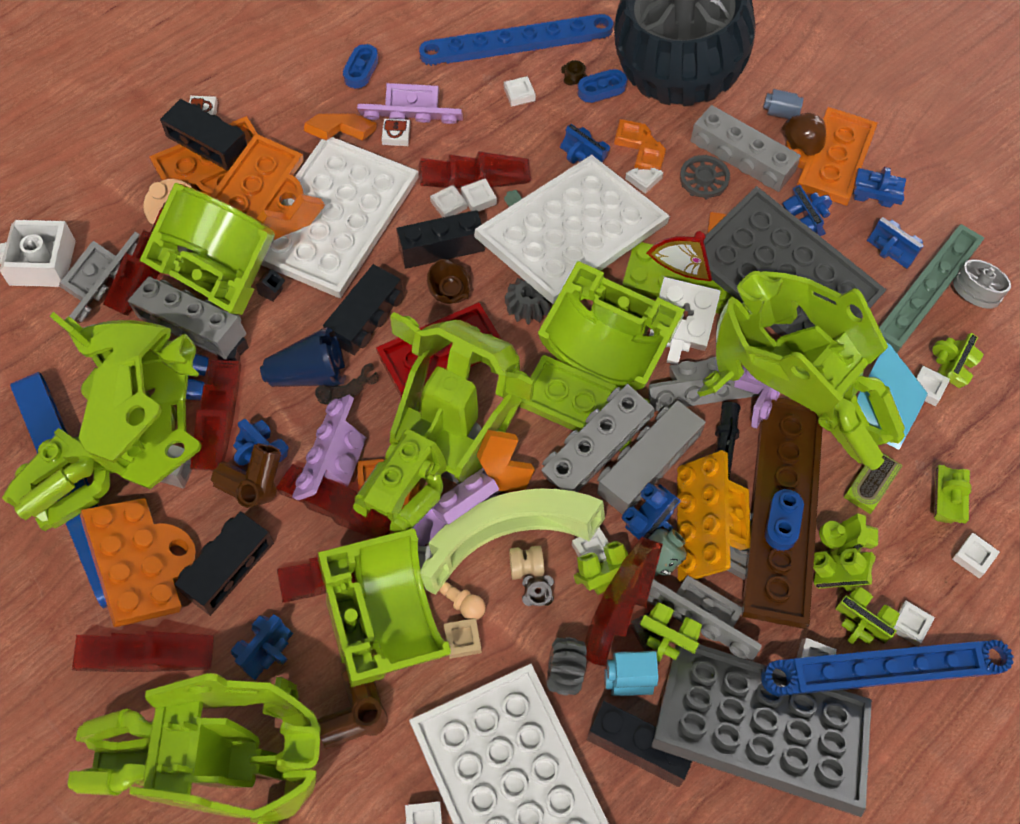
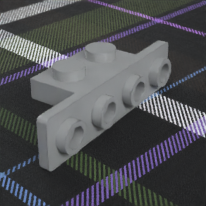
(91, 273)
(687, 381)
(709, 609)

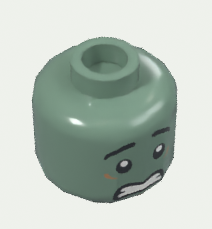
(672, 551)

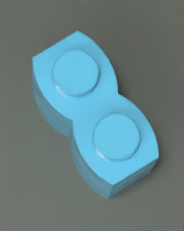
(632, 673)

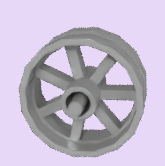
(982, 284)

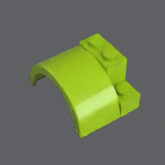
(224, 244)
(611, 336)
(383, 609)

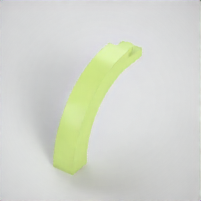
(504, 515)

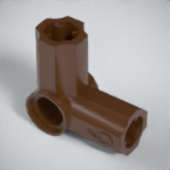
(251, 486)
(348, 723)

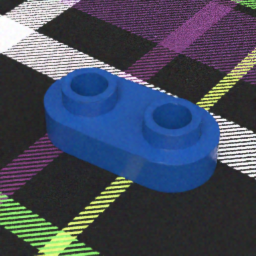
(360, 66)
(602, 85)
(784, 517)

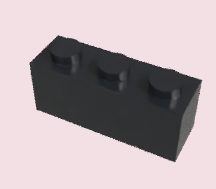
(203, 133)
(439, 239)
(365, 309)
(224, 562)
(632, 741)

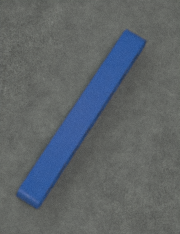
(42, 421)

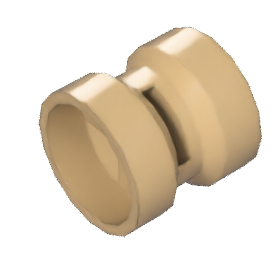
(526, 562)

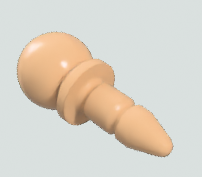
(469, 605)

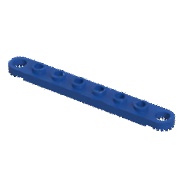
(516, 39)
(887, 667)

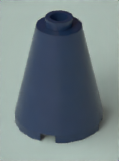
(307, 362)

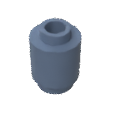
(783, 104)

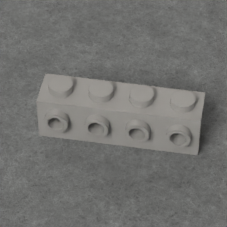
(745, 148)
(185, 314)
(598, 441)
(650, 457)

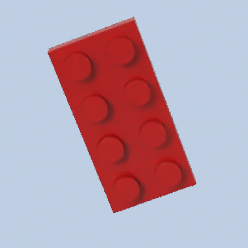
(398, 354)

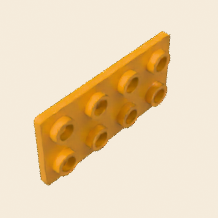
(710, 516)

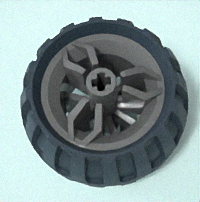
(684, 46)

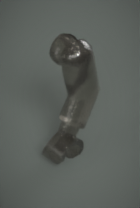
(326, 394)

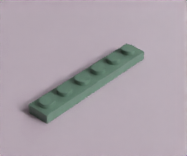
(929, 286)

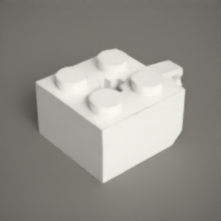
(36, 253)
(701, 307)

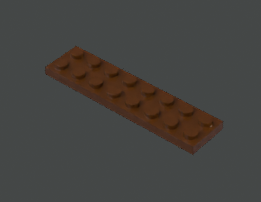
(787, 458)

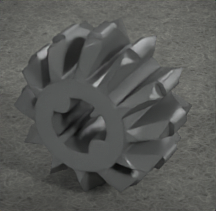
(526, 302)
(566, 666)

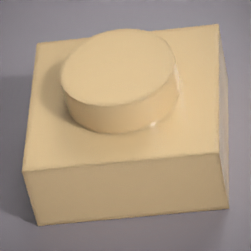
(463, 638)

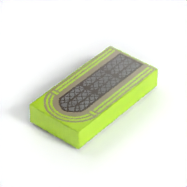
(872, 484)

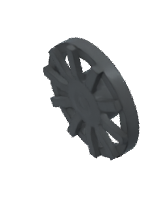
(704, 176)

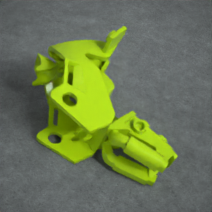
(813, 365)
(120, 426)
(437, 436)
(204, 751)

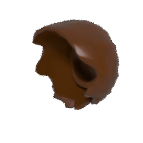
(806, 133)
(448, 282)

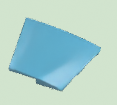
(904, 387)

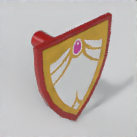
(683, 256)

